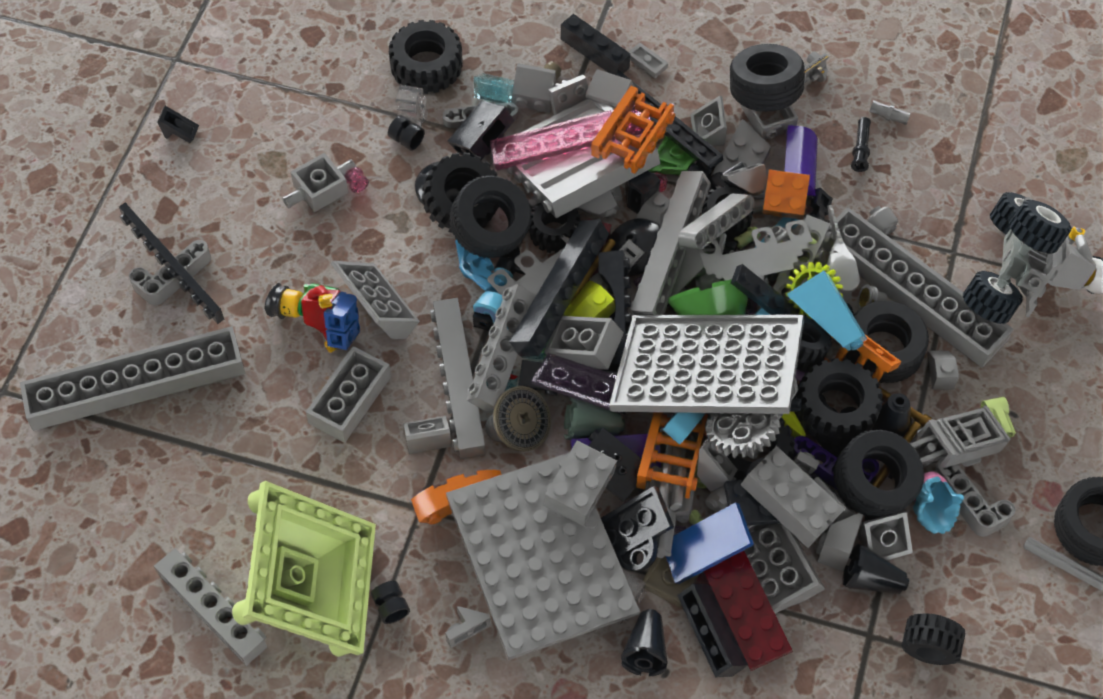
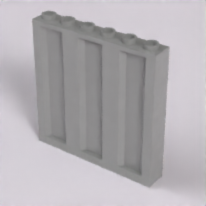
(575, 177)

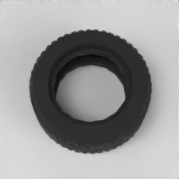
(1068, 525)

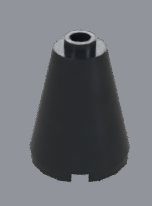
(895, 415)
(873, 573)
(646, 646)

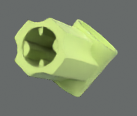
(1000, 409)

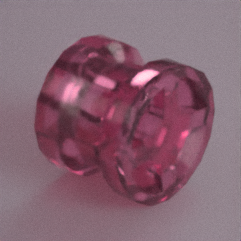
(356, 180)

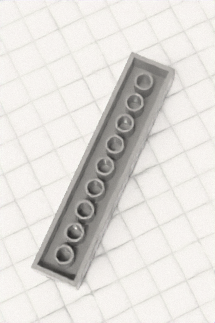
(920, 288)
(131, 378)

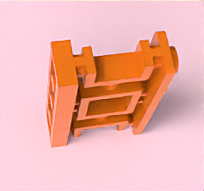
(621, 119)

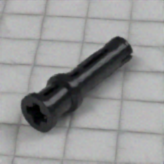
(861, 151)

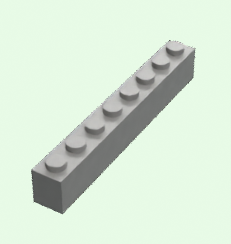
(667, 253)
(458, 375)

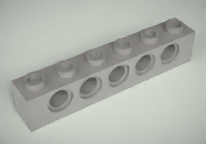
(820, 232)
(479, 394)
(169, 570)

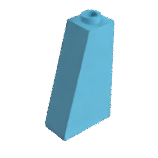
(827, 307)

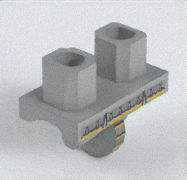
(816, 68)

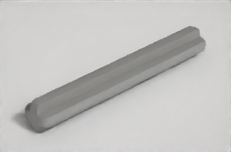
(1064, 563)

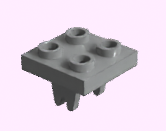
(568, 93)

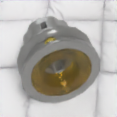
(870, 294)

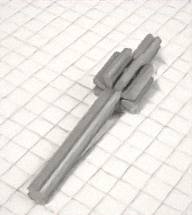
(674, 498)

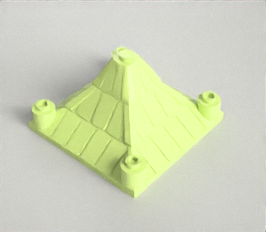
(308, 569)

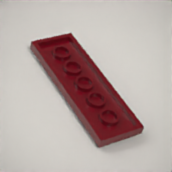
(748, 611)

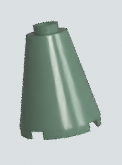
(584, 418)

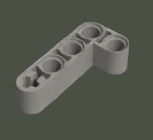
(195, 256)
(983, 512)

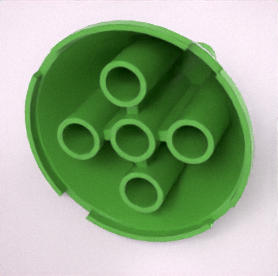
(718, 300)

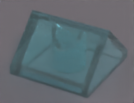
(493, 88)

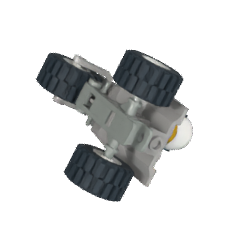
(1034, 254)

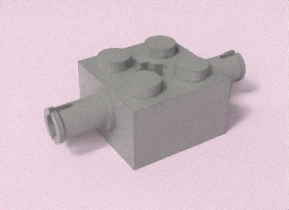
(318, 182)

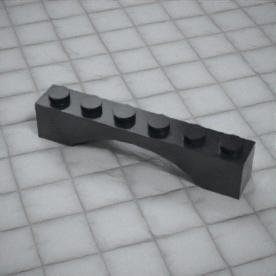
(613, 271)

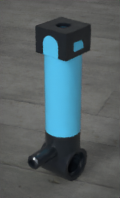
(484, 321)

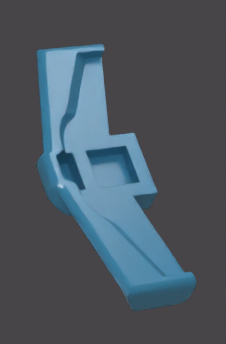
(477, 268)

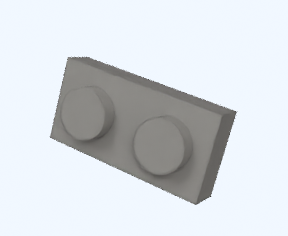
(648, 60)

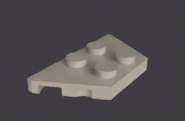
(744, 147)

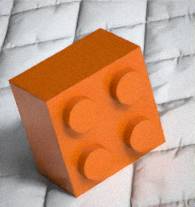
(786, 194)

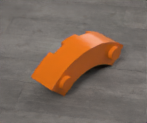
(432, 503)

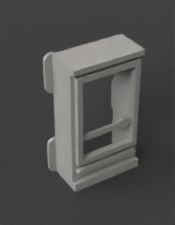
(953, 445)

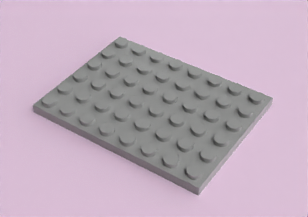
(708, 364)
(536, 567)

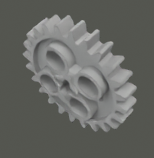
(741, 432)

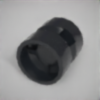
(406, 132)
(390, 603)

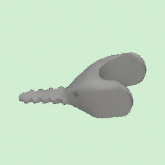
(842, 261)

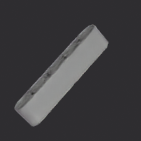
(716, 221)

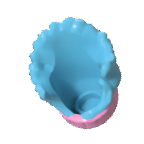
(937, 504)

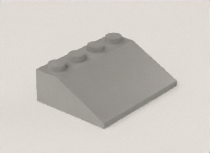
(378, 297)
(787, 572)

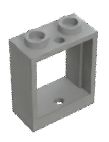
(774, 129)

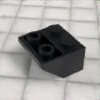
(641, 190)

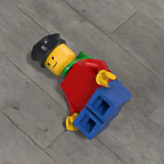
(322, 308)

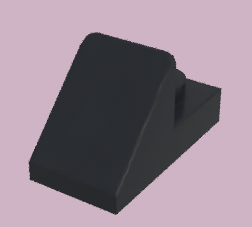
(177, 124)

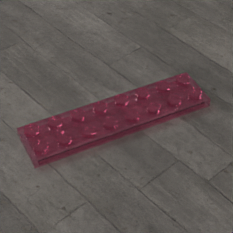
(552, 140)

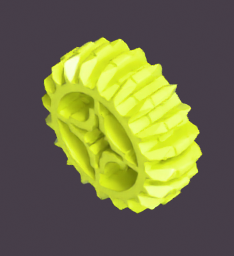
(811, 272)

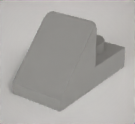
(472, 623)

